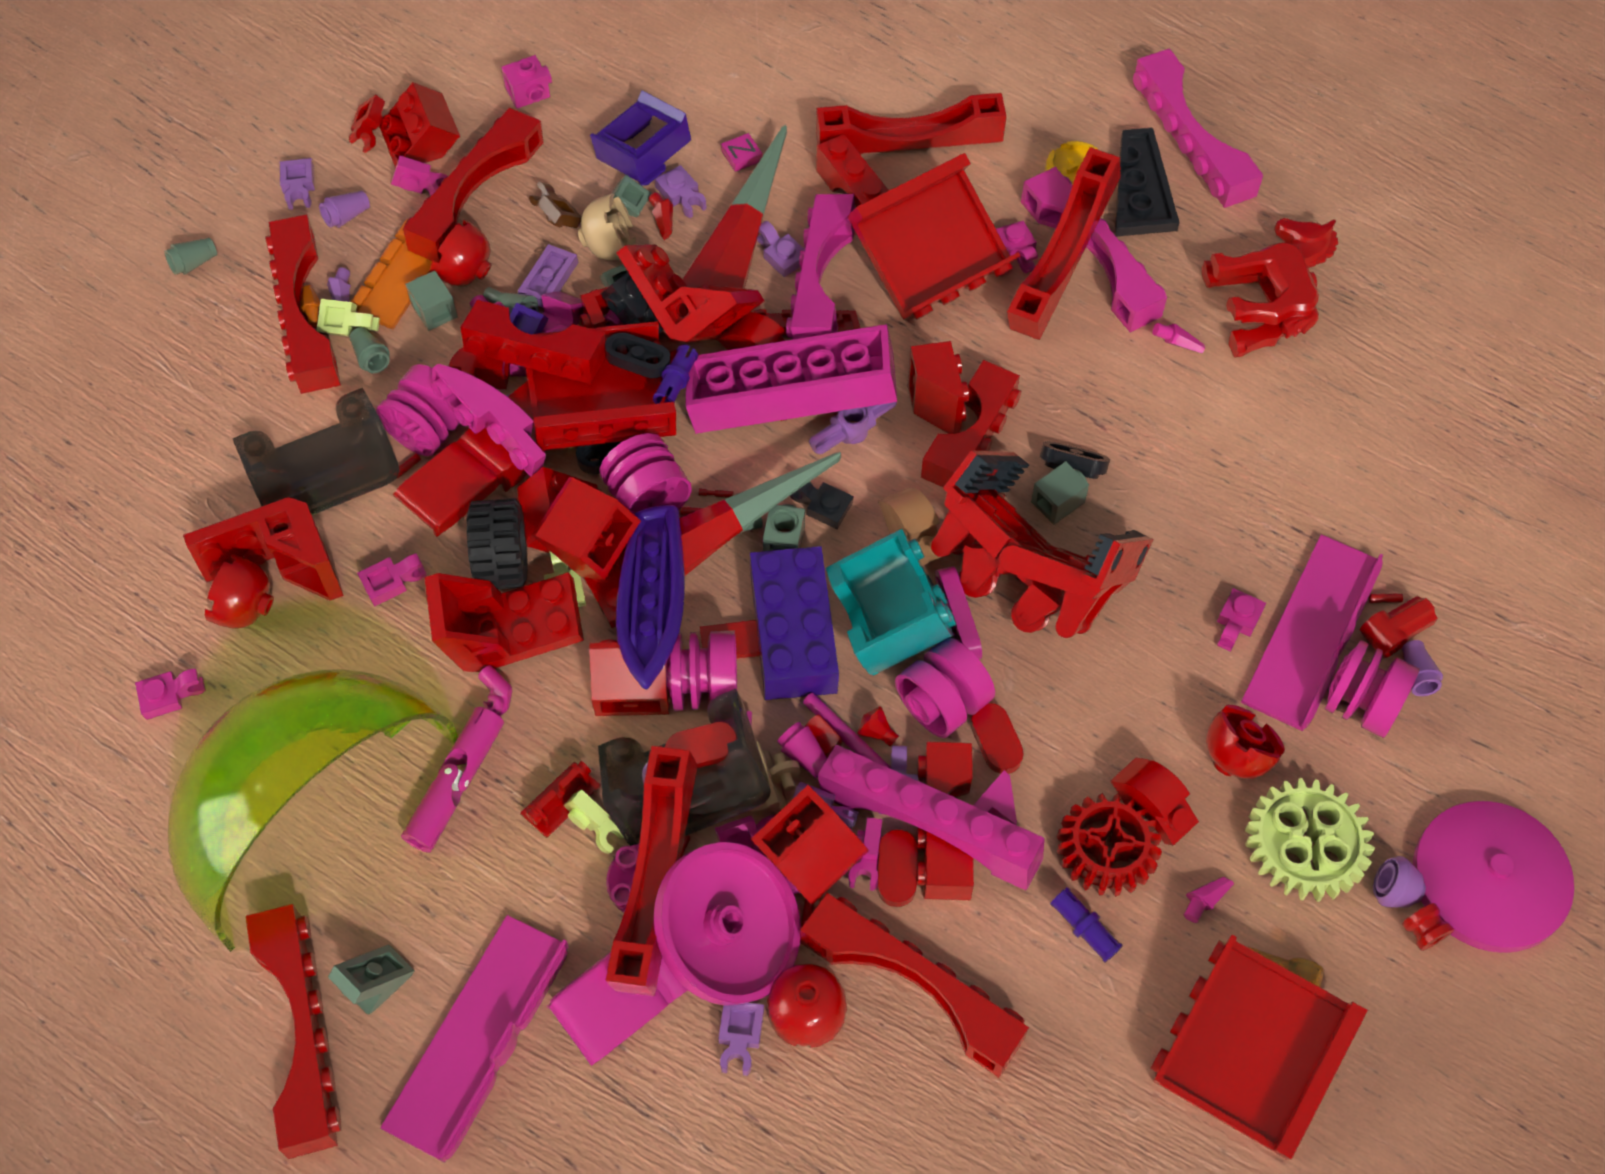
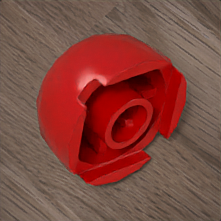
(463, 255)
(239, 594)
(1241, 744)
(807, 1005)

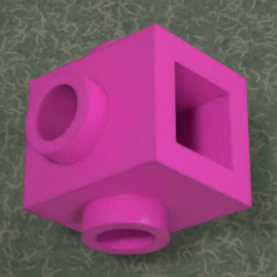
(526, 81)

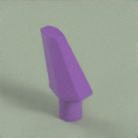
(338, 285)

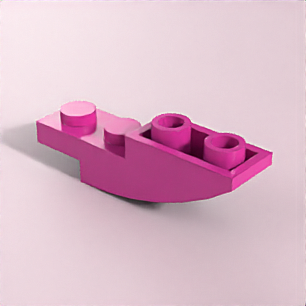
(484, 406)

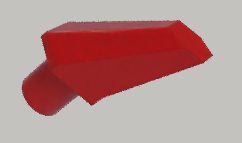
(663, 214)

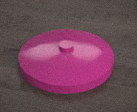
(1495, 876)
(726, 923)

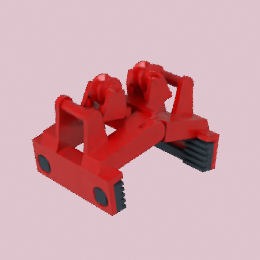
(1015, 547)

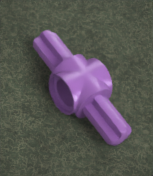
(844, 431)

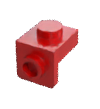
(594, 309)

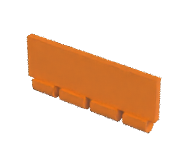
(385, 286)

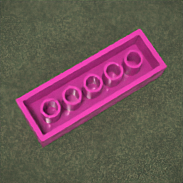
(791, 379)

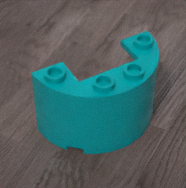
(890, 602)

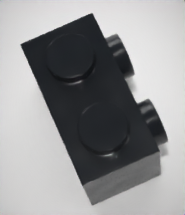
(628, 302)

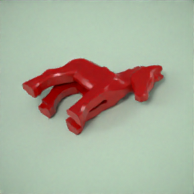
(1283, 278)

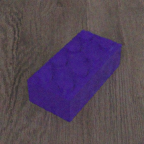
(793, 623)

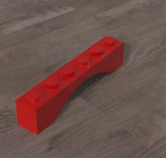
(969, 122)
(507, 144)
(1048, 280)
(311, 353)
(666, 806)
(846, 937)
(304, 1110)

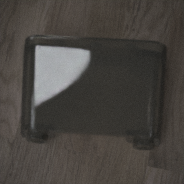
(326, 464)
(718, 790)

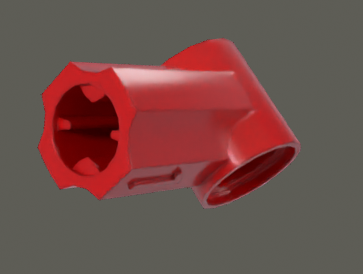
(1395, 628)

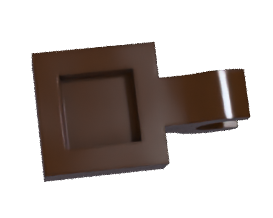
(557, 210)

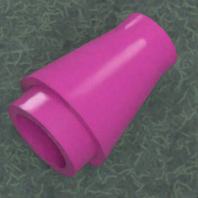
(802, 746)

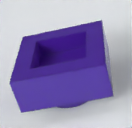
(528, 319)

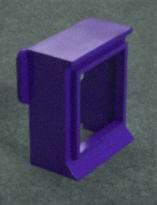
(647, 160)

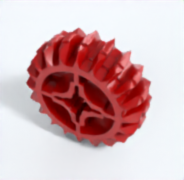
(1139, 846)

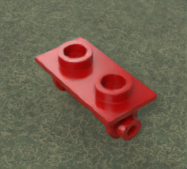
(547, 809)

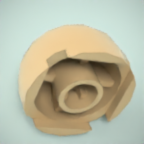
(605, 227)

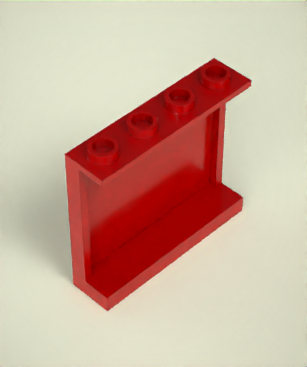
(931, 238)
(606, 411)
(1257, 1047)

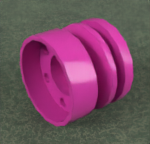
(416, 414)
(644, 474)
(702, 669)
(1371, 688)

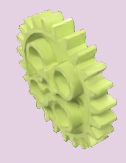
(1342, 838)

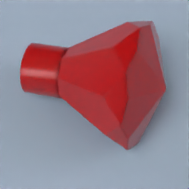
(876, 726)

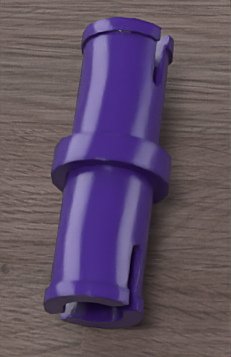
(675, 375)
(1086, 924)

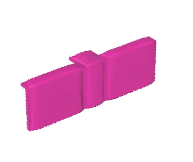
(1312, 633)
(603, 1018)
(476, 1039)

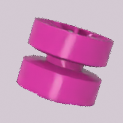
(945, 687)

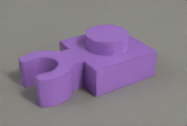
(297, 180)
(680, 188)
(740, 1029)

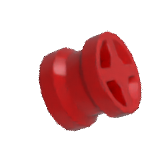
(1428, 926)

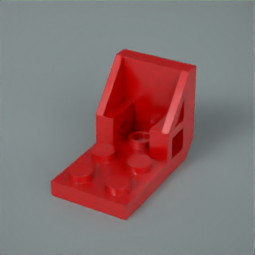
(683, 310)
(272, 531)
(494, 628)

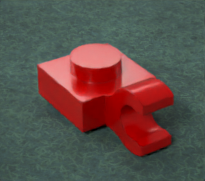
(367, 119)

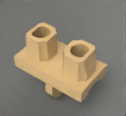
(783, 773)

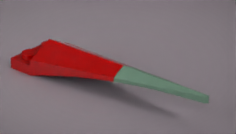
(731, 246)
(715, 525)

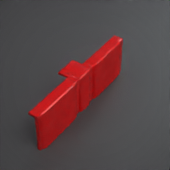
(462, 474)

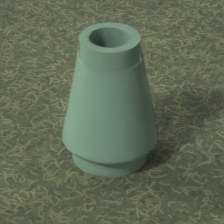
(189, 255)
(369, 351)

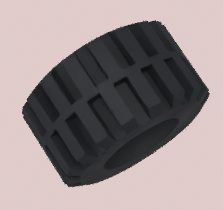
(497, 542)

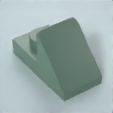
(371, 977)

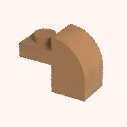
(913, 514)

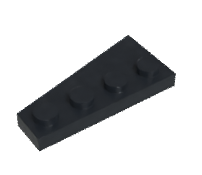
(1143, 189)

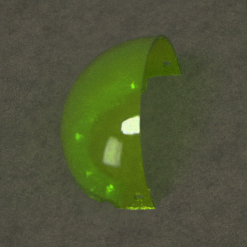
(262, 758)

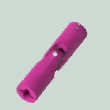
(445, 791)

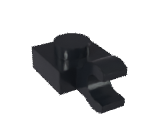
(824, 504)

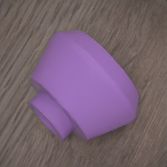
(1398, 883)

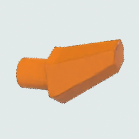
(310, 305)

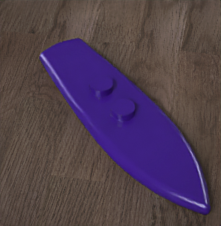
(651, 593)

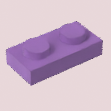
(549, 273)

